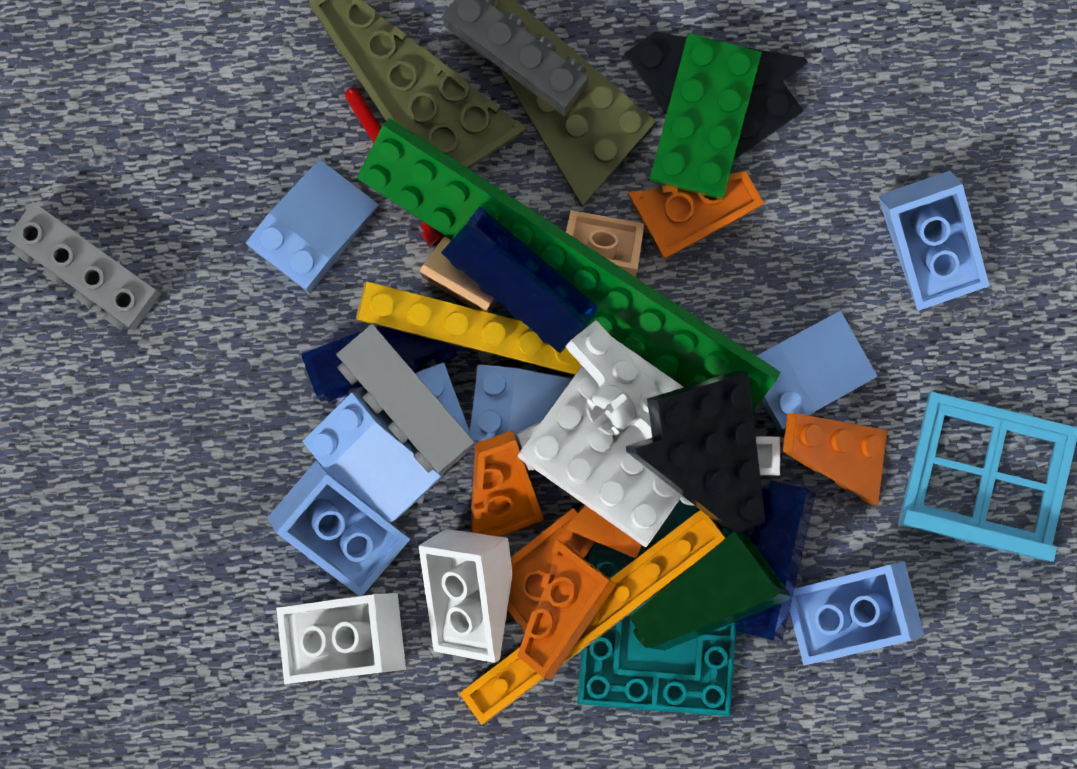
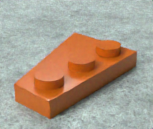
(684, 217)
(501, 489)

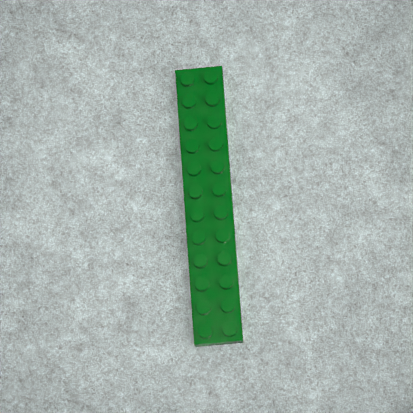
(629, 310)

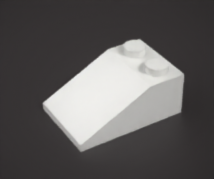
(467, 592)
(341, 638)

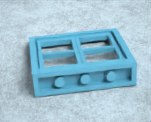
(976, 528)

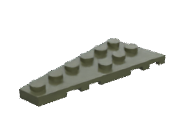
(415, 85)
(597, 128)

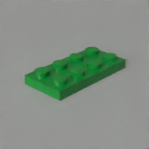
(705, 116)

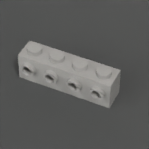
(83, 266)
(405, 399)

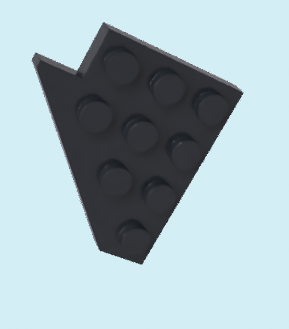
(770, 101)
(708, 449)

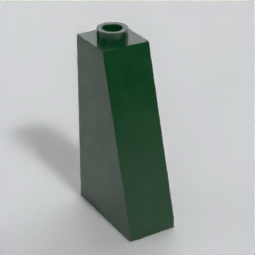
(712, 593)

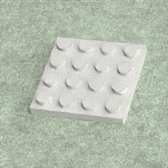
(596, 464)

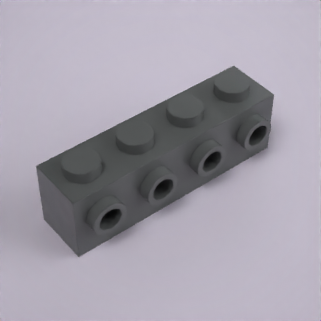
(517, 52)

